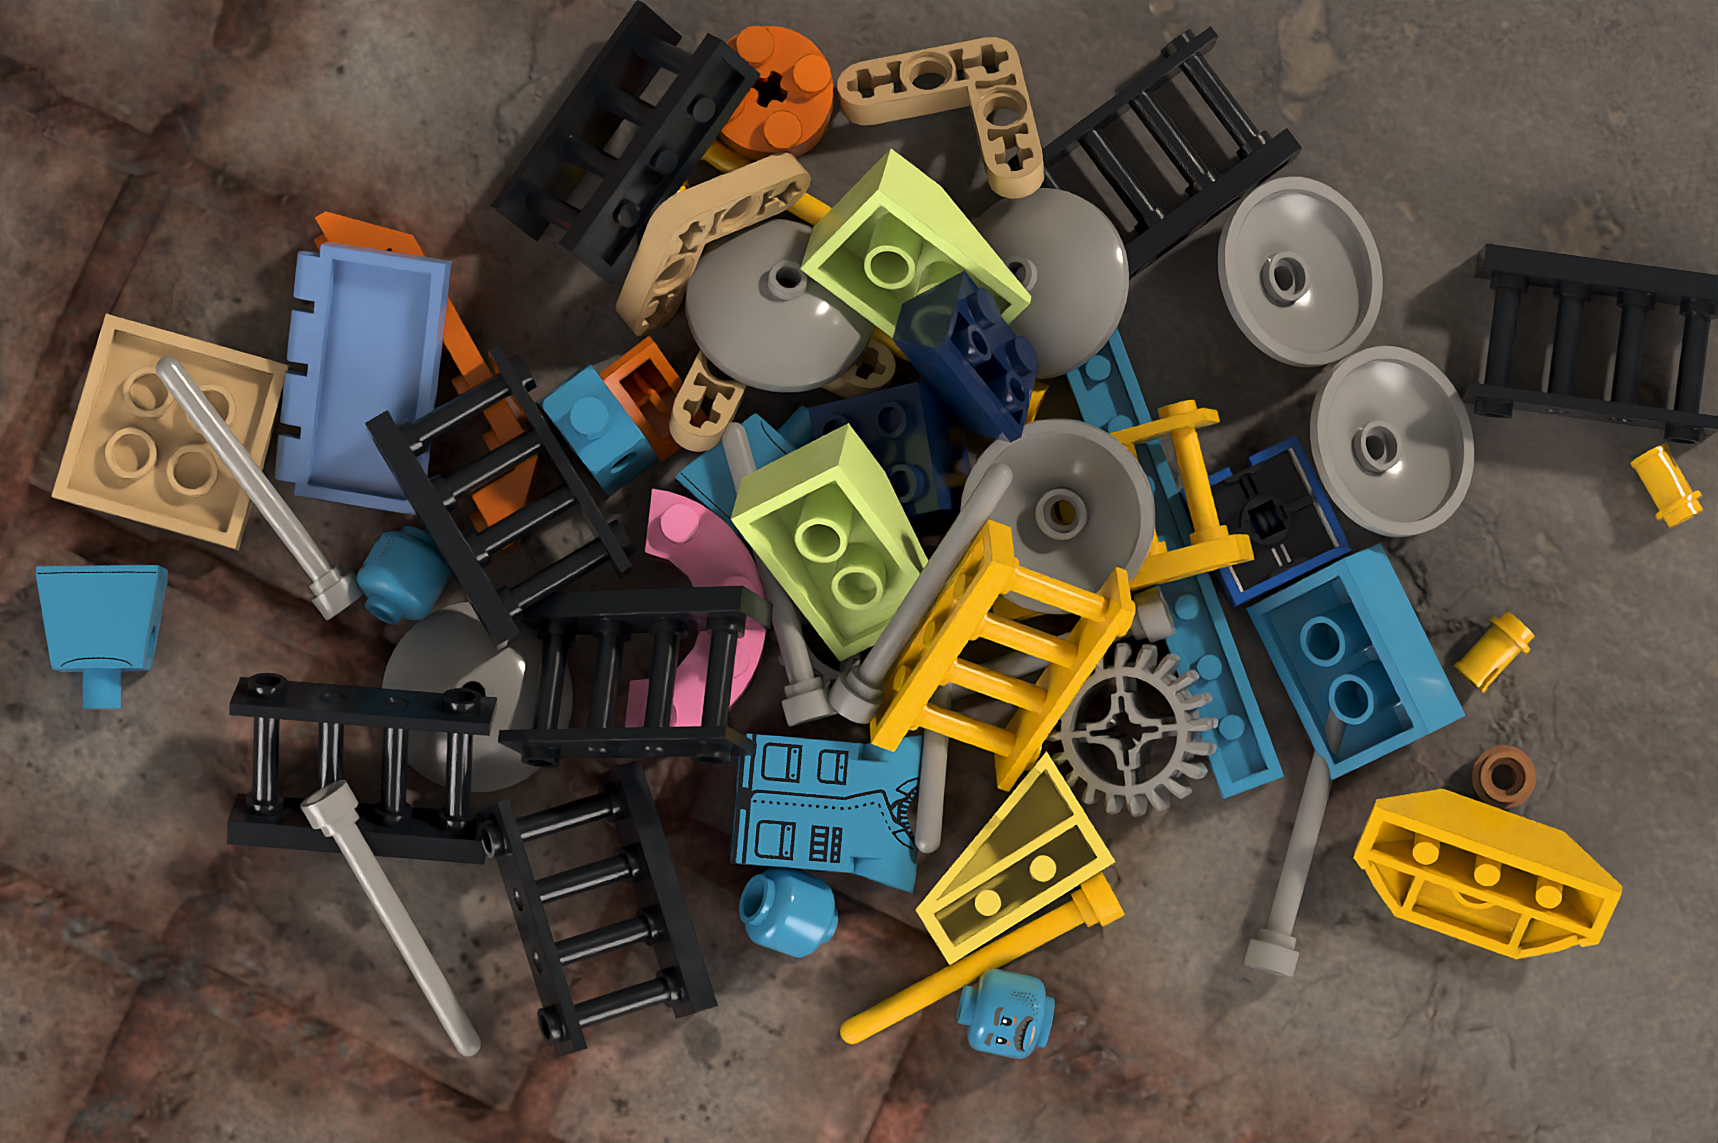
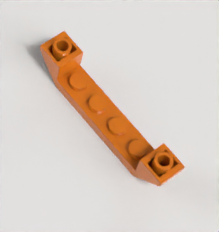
(512, 489)

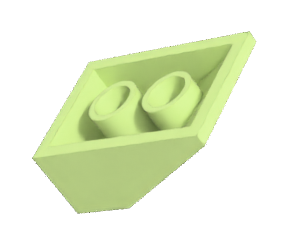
(898, 239)
(832, 537)

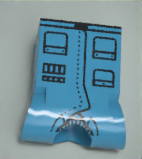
(828, 808)

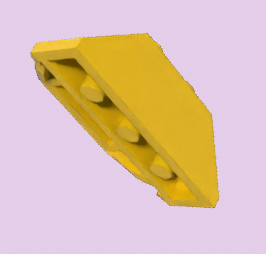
(1485, 874)

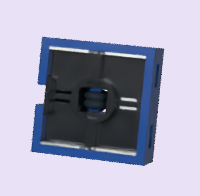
(1274, 490)

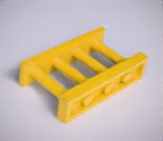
(1210, 543)
(963, 615)

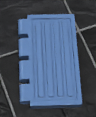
(367, 352)

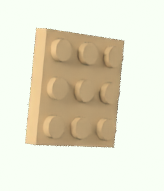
(141, 452)

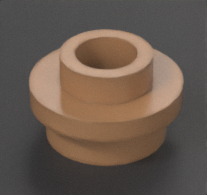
(1522, 770)

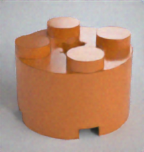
(805, 86)

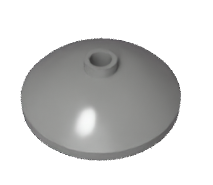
(1322, 265)
(1072, 273)
(766, 331)
(1414, 437)
(1100, 480)
(450, 653)

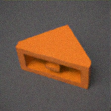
(647, 391)

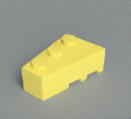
(1015, 865)

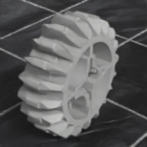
(1132, 758)

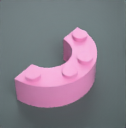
(708, 556)

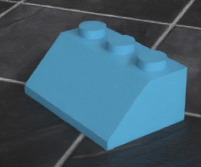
(1360, 633)

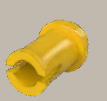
(1667, 486)
(1494, 651)

